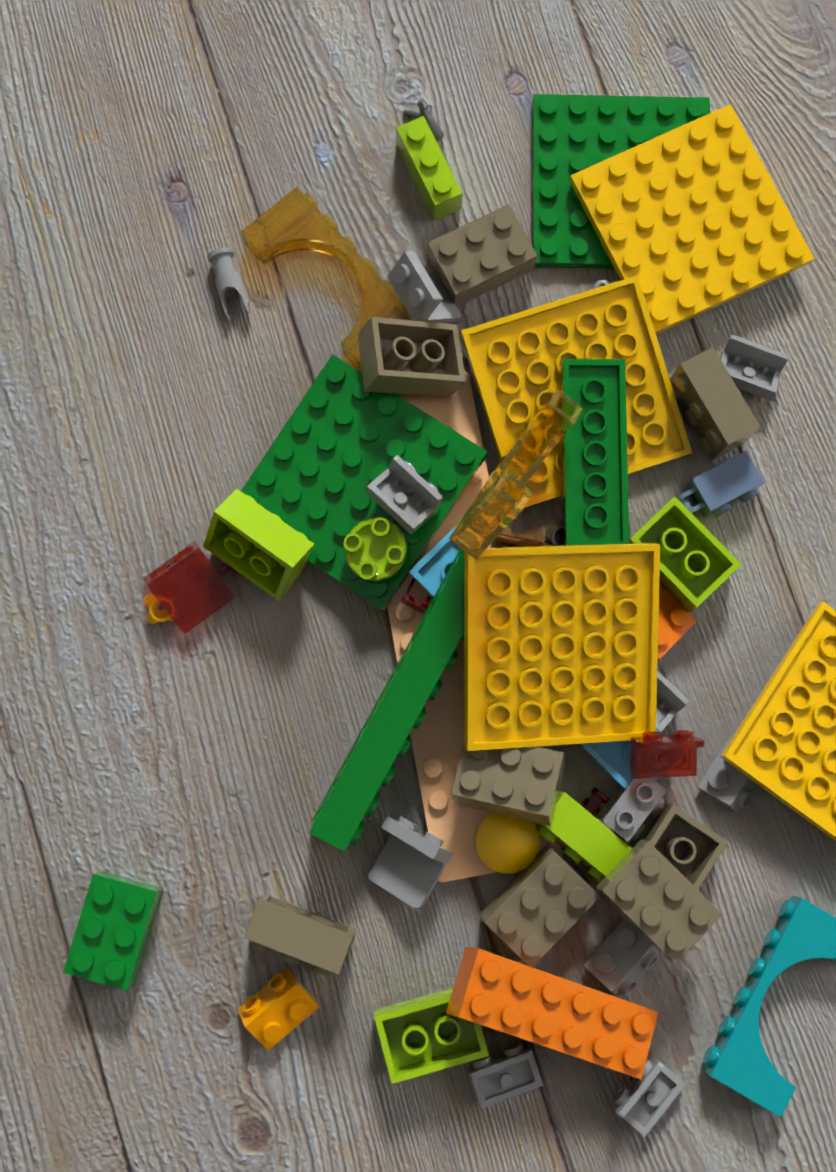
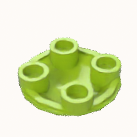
(375, 549)

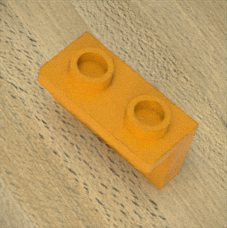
(277, 1008)

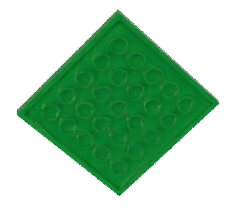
(577, 134)
(335, 449)

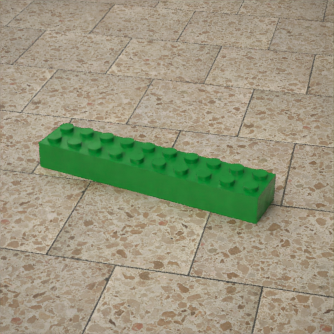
(394, 715)

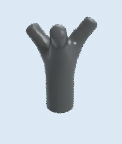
(427, 113)

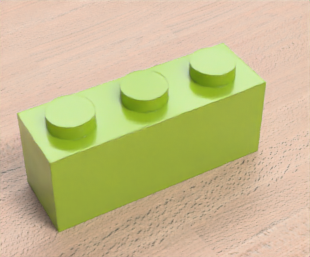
(428, 168)
(584, 838)

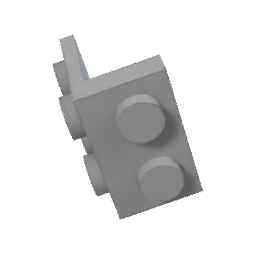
(422, 291)
(409, 862)

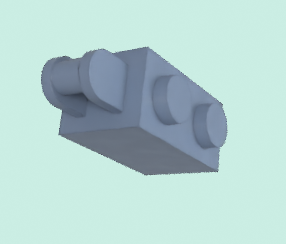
(723, 485)

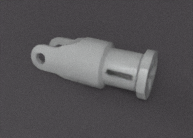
(227, 278)

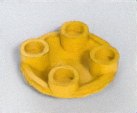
(507, 843)

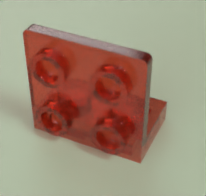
(189, 587)

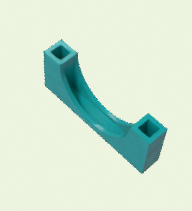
(738, 1054)

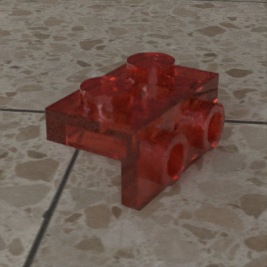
(664, 755)

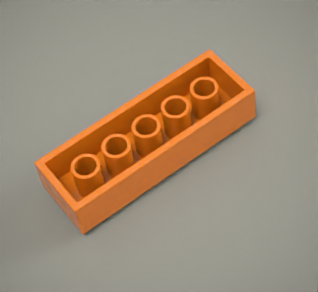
(552, 1012)

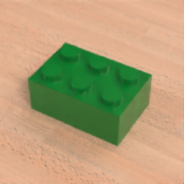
(113, 930)

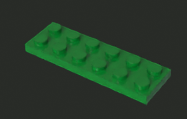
(595, 453)

